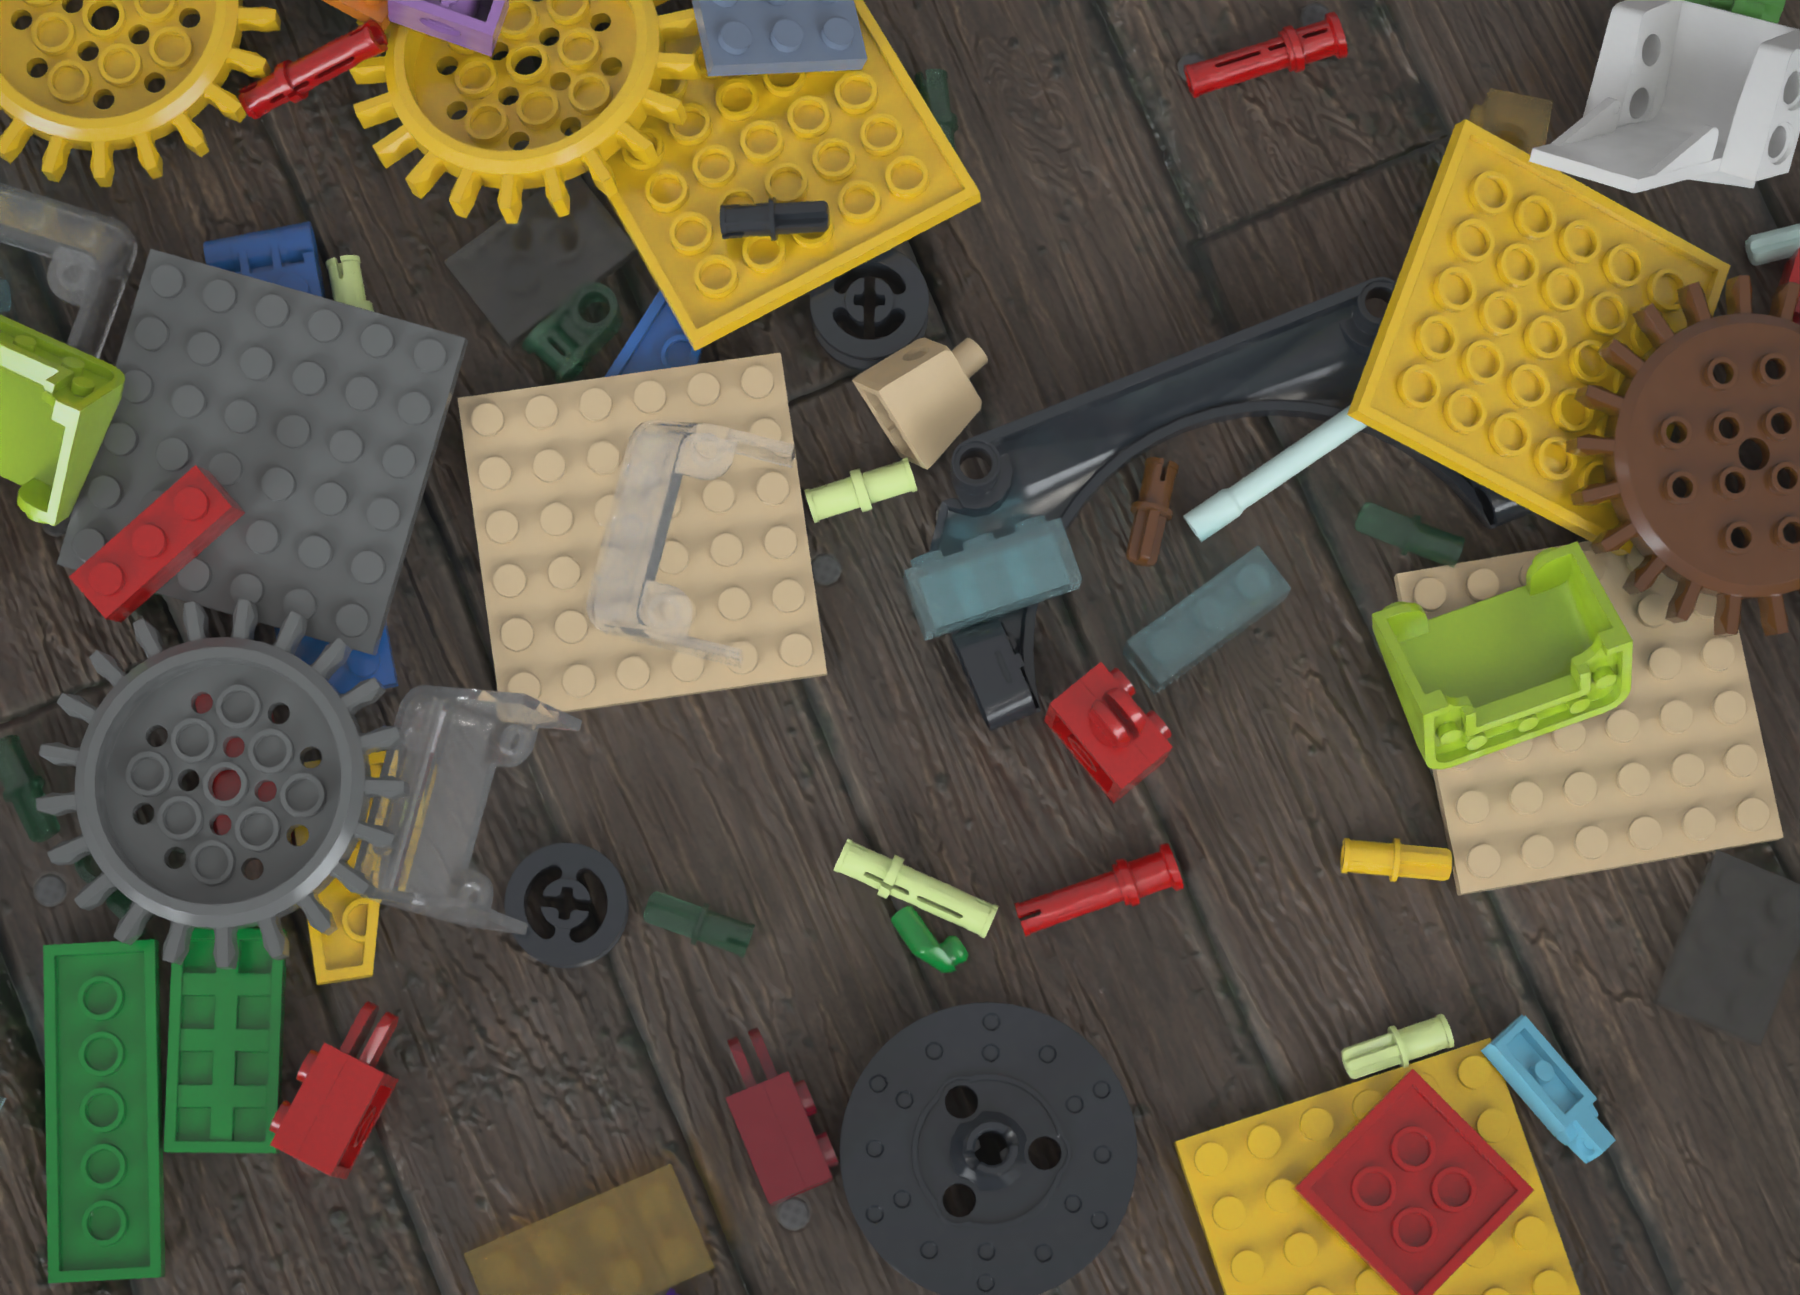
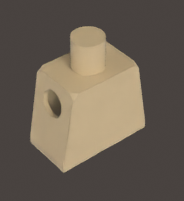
(923, 396)

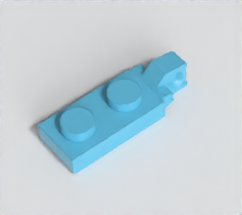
(1549, 1088)

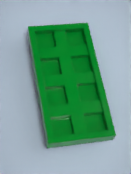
(224, 1048)

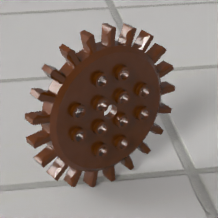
(1677, 386)

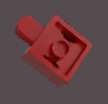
(1109, 730)
(338, 1098)

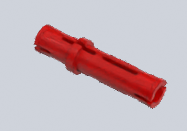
(296, 78)

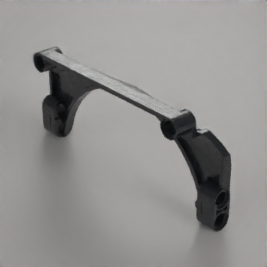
(1063, 454)

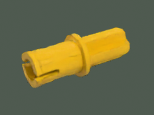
(1395, 860)

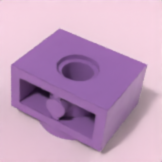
(460, 22)

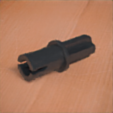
(773, 218)

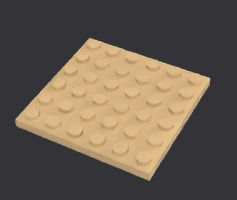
(736, 544)
(1641, 784)

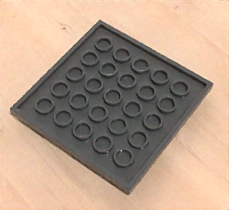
(302, 415)

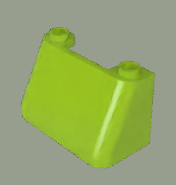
(51, 418)
(1508, 661)

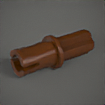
(1151, 511)

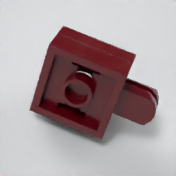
(777, 1128)

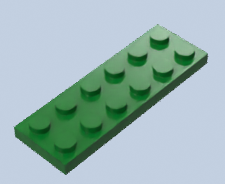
(103, 1111)

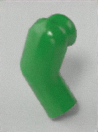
(924, 945)

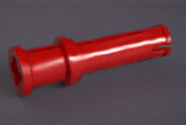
(1289, 50)
(1125, 883)

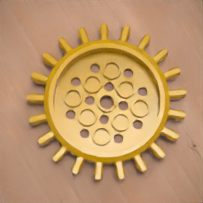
(65, 99)
(482, 142)

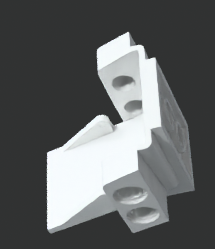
(1685, 99)

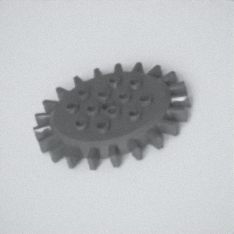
(124, 771)

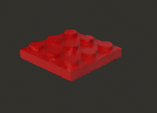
(1413, 1188)

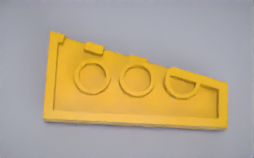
(351, 948)

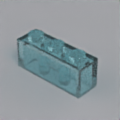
(991, 576)
(1206, 620)

